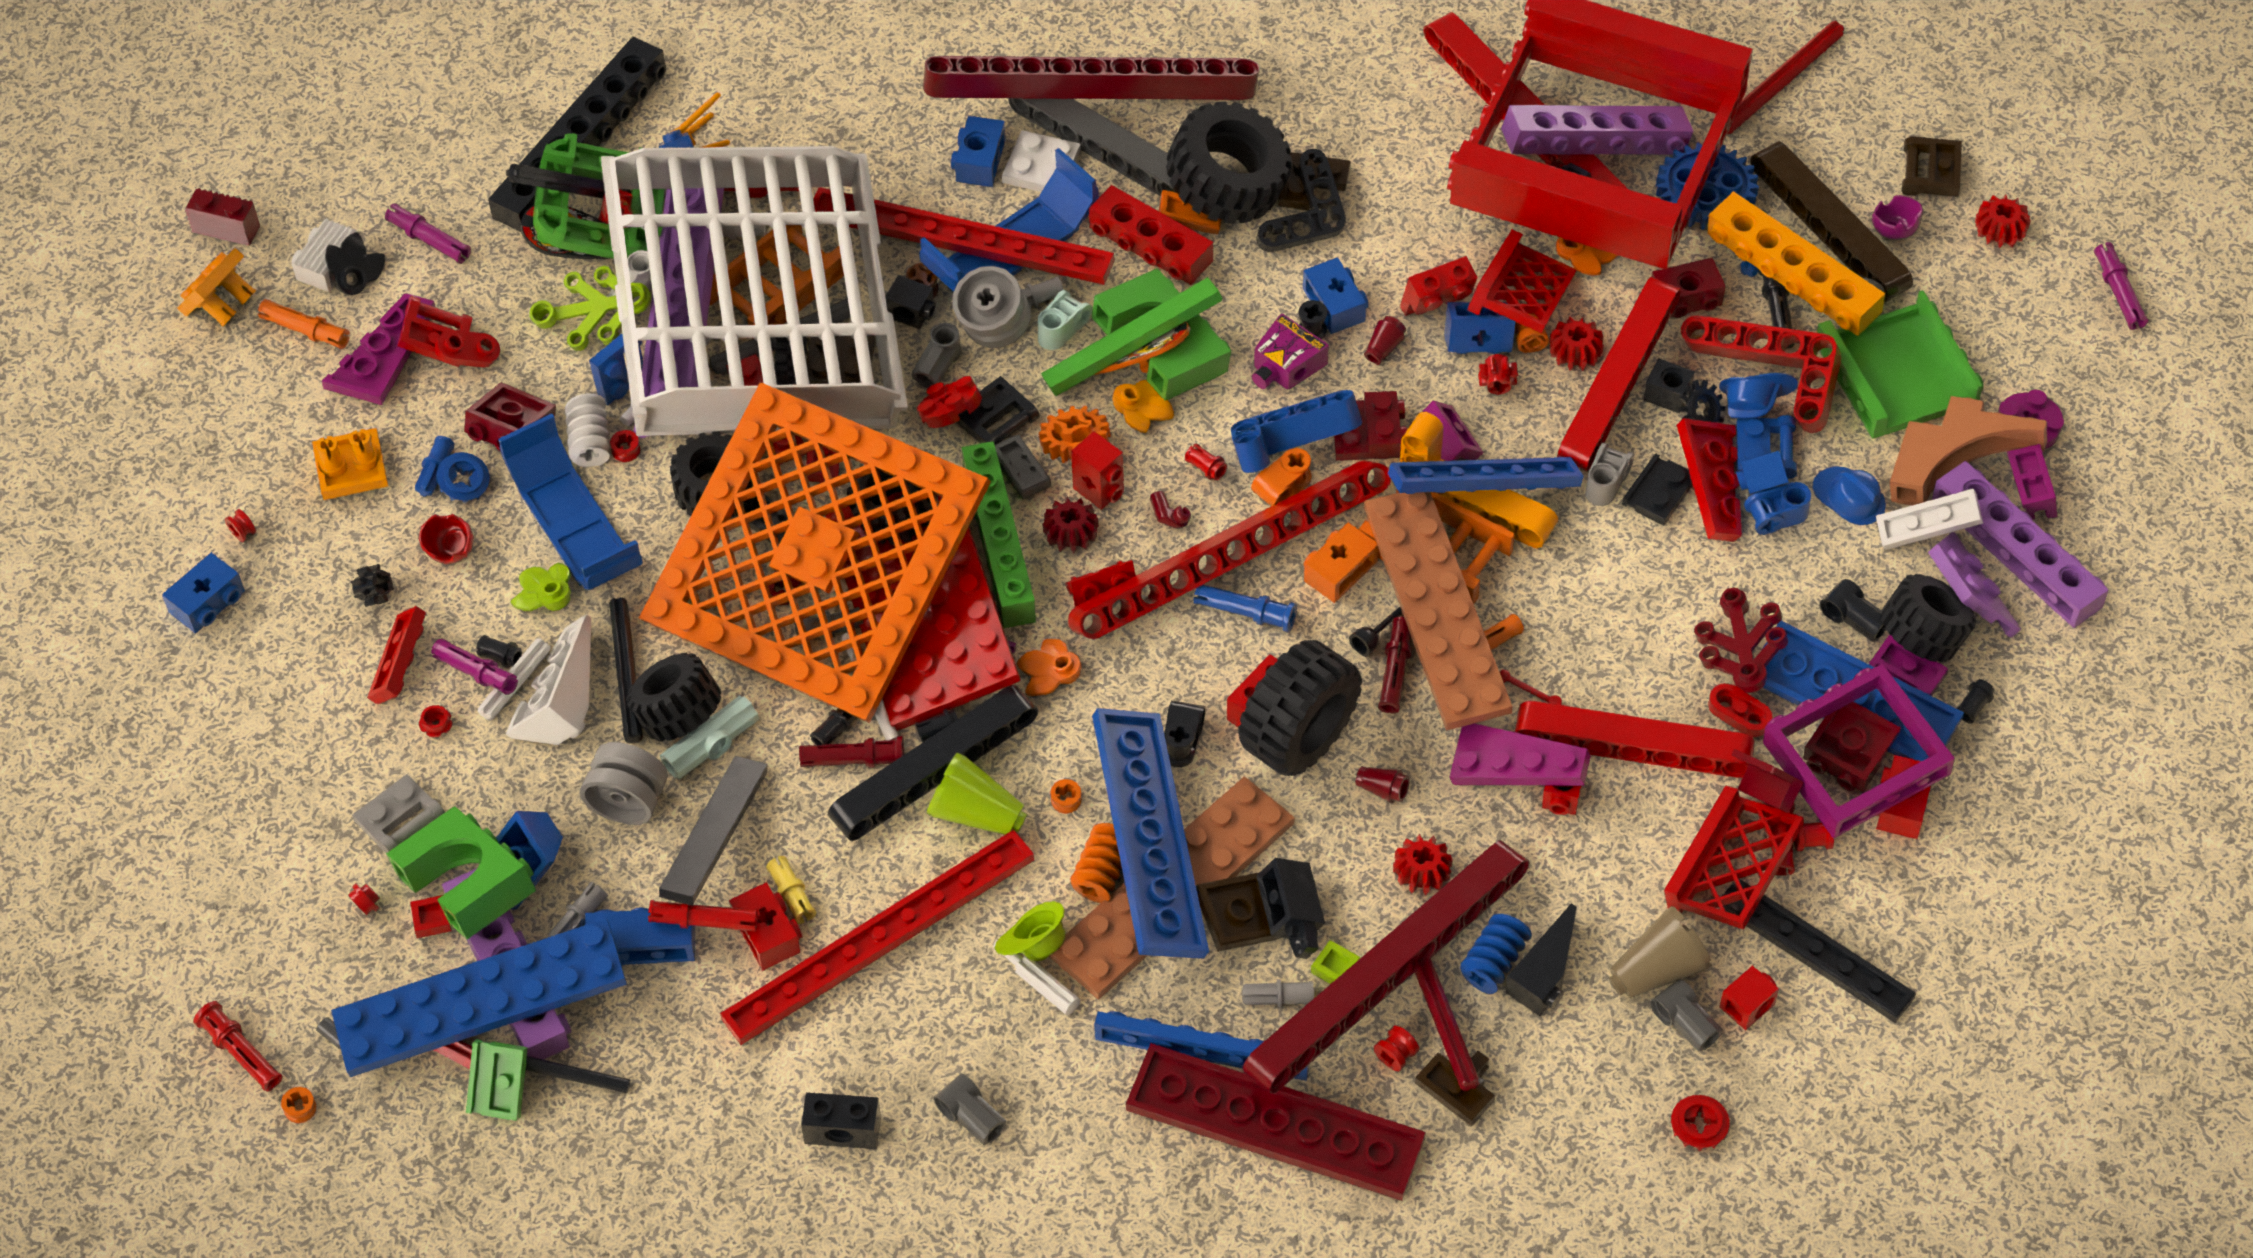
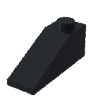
(1541, 973)

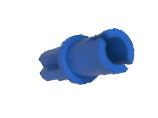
(427, 480)

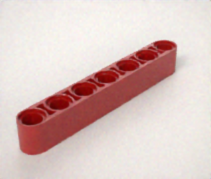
(1619, 372)
(1637, 738)

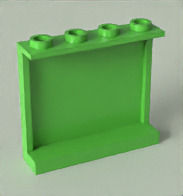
(1902, 368)

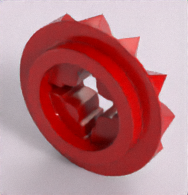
(1712, 1114)

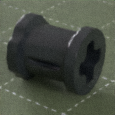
(1312, 317)

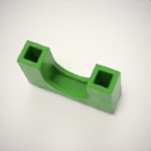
(1182, 368)
(455, 841)

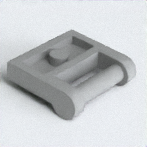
(393, 808)

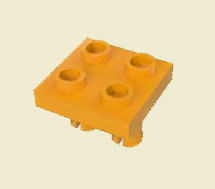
(202, 291)
(350, 463)

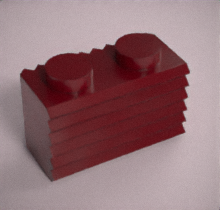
(222, 217)

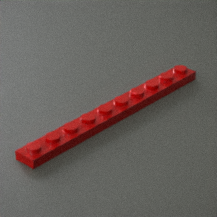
(982, 239)
(876, 937)

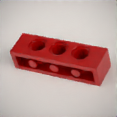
(1150, 235)

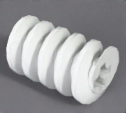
(587, 430)

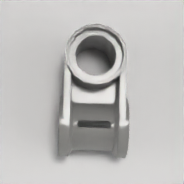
(1607, 474)

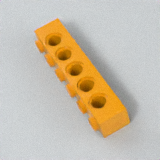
(1795, 263)

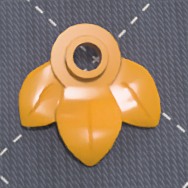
(1142, 405)

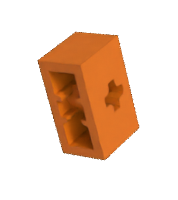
(1340, 562)

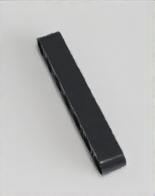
(925, 765)

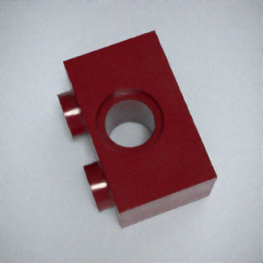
(1699, 284)

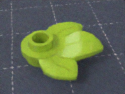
(543, 588)

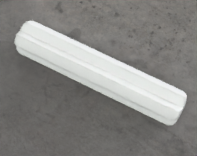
(522, 669)

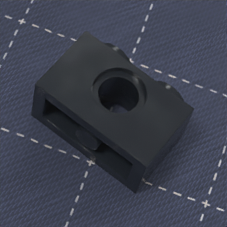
(841, 1120)

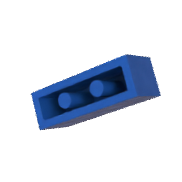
(644, 941)

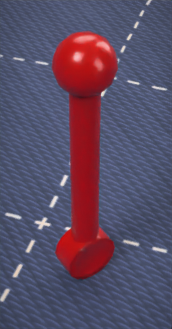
(1506, 677)

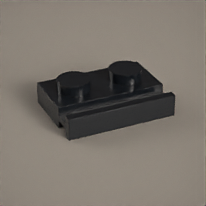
(1659, 489)

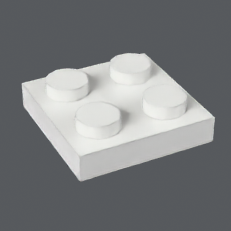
(1035, 161)

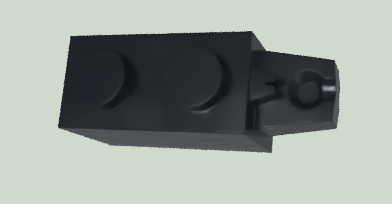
(1292, 904)

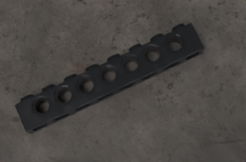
(591, 116)

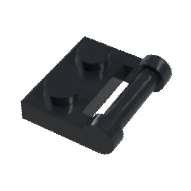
(996, 402)

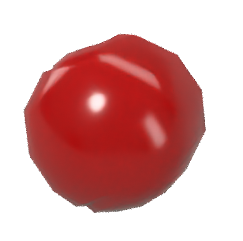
(446, 538)

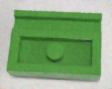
(496, 1079)

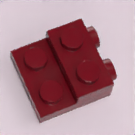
(503, 412)
(1380, 431)
(1850, 745)

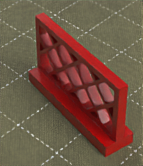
(1502, 274)
(1704, 854)

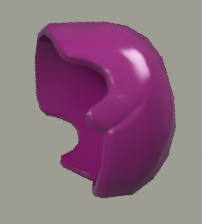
(1898, 218)

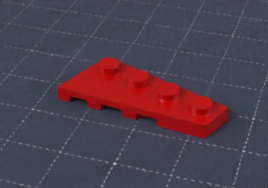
(1711, 467)

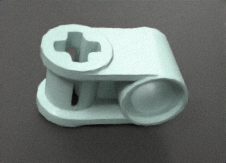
(1061, 320)

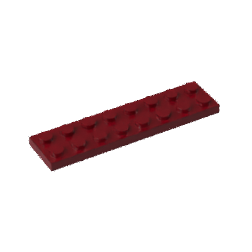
(1278, 1125)

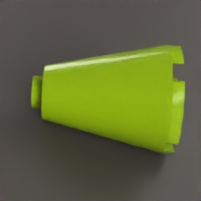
(975, 799)

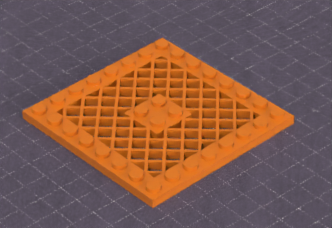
(815, 551)

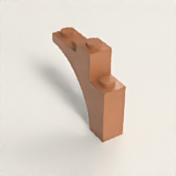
(1965, 435)

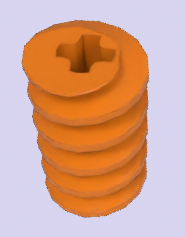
(1098, 864)

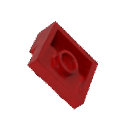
(1438, 286)

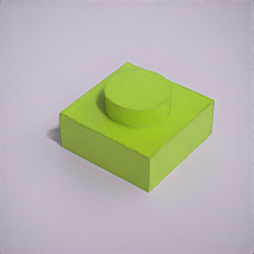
(1333, 962)

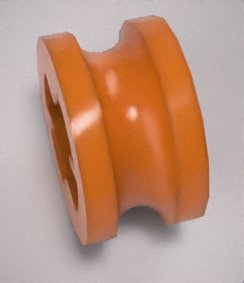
(1061, 788)
(289, 1106)

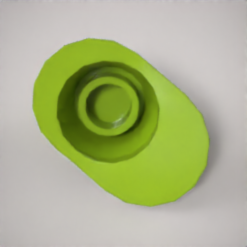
(1035, 933)

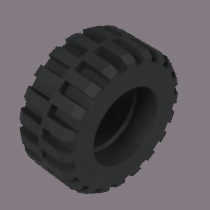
(1240, 135)
(1300, 707)

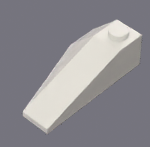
(561, 691)

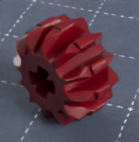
(1070, 524)

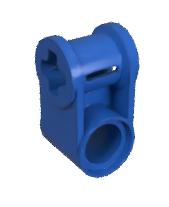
(1774, 507)

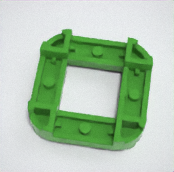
(552, 210)

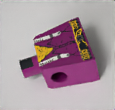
(1288, 354)

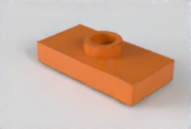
(1175, 208)

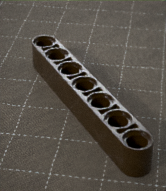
(1830, 219)

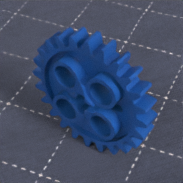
(1725, 177)

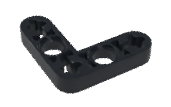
(1313, 218)

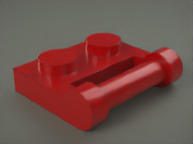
(420, 335)

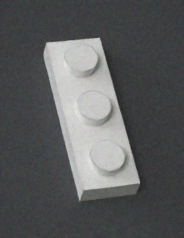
(1929, 519)

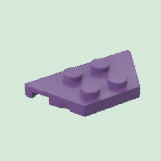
(1970, 584)

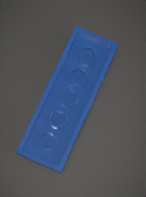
(1811, 667)

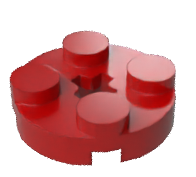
(947, 401)

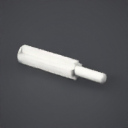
(1045, 983)

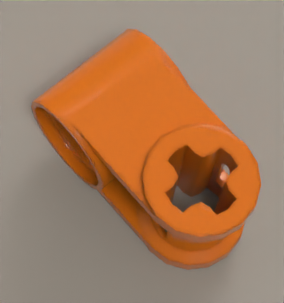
(1283, 477)

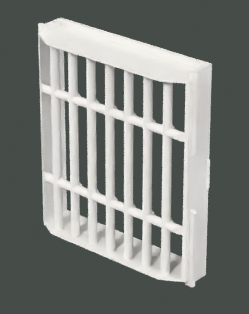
(721, 408)

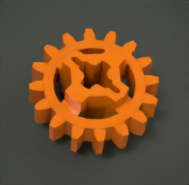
(1069, 429)

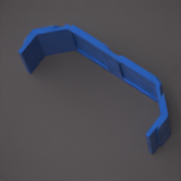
(1052, 215)
(565, 505)

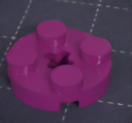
(2038, 406)

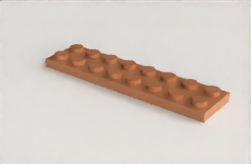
(1438, 609)
(1219, 847)

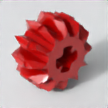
(2002, 221)
(1576, 343)
(1435, 864)

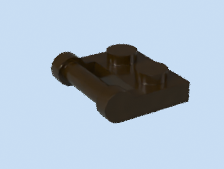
(1942, 169)

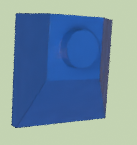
(534, 839)

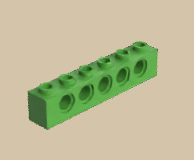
(1000, 540)

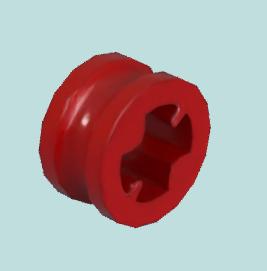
(631, 439)
(240, 525)

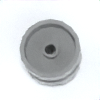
(991, 307)
(623, 783)

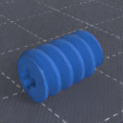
(1494, 952)

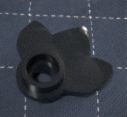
(353, 260)

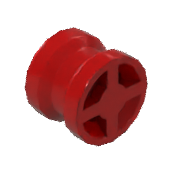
(1396, 1048)

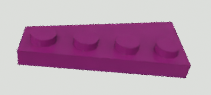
(377, 361)

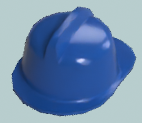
(1756, 394)
(1850, 494)

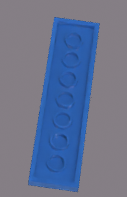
(1150, 834)
(478, 997)

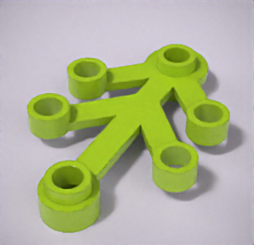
(594, 308)

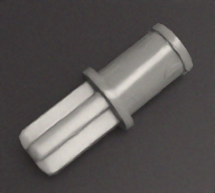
(1043, 291)
(575, 914)
(1277, 993)

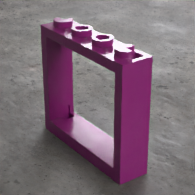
(1885, 795)

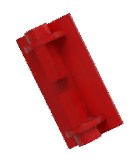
(1095, 583)

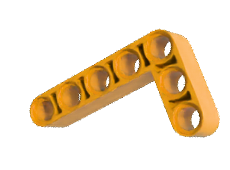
(1521, 515)

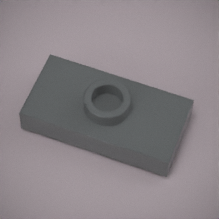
(1021, 467)

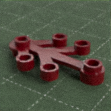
(1750, 673)

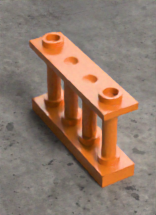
(802, 279)
(1467, 523)

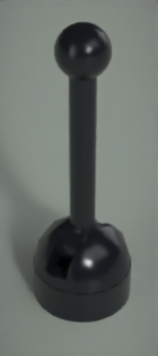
(1367, 639)

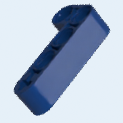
(1292, 427)

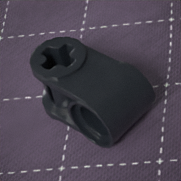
(1182, 731)

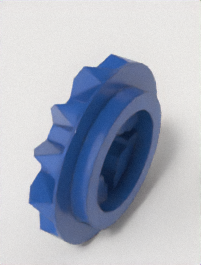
(465, 464)

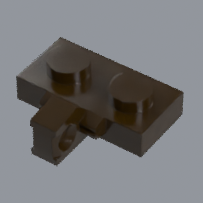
(1441, 1083)

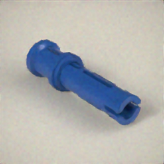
(1260, 609)

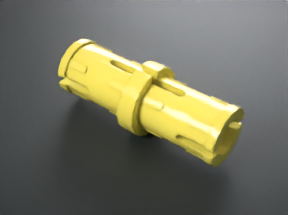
(791, 889)

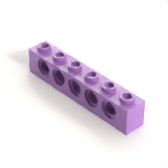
(1596, 129)
(2002, 535)
(541, 1037)

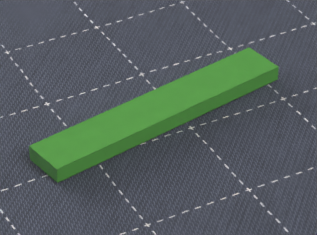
(1131, 336)

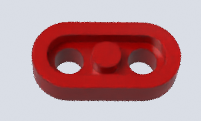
(469, 348)
(1742, 709)

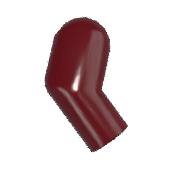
(1165, 514)

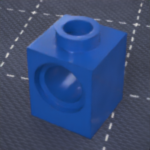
(1762, 473)

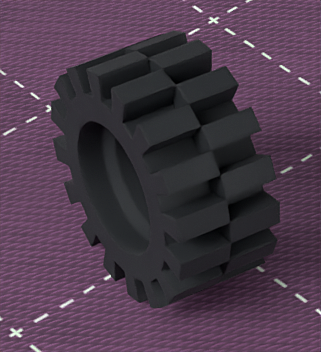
(783, 361)

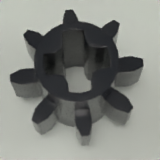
(372, 585)

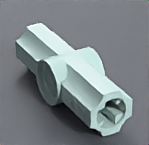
(710, 738)

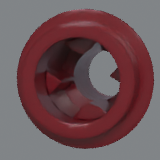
(1385, 339)
(1384, 783)

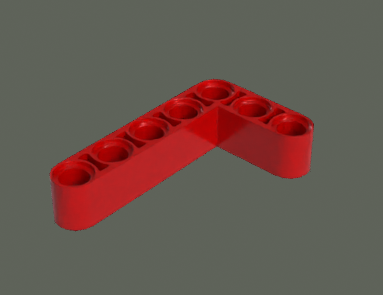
(1774, 353)

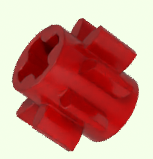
(1498, 374)

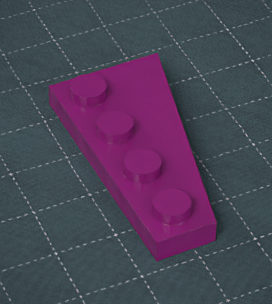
(1511, 758)

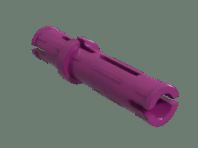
(417, 227)
(2115, 275)
(483, 670)

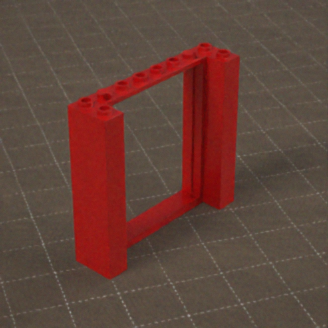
(1621, 51)

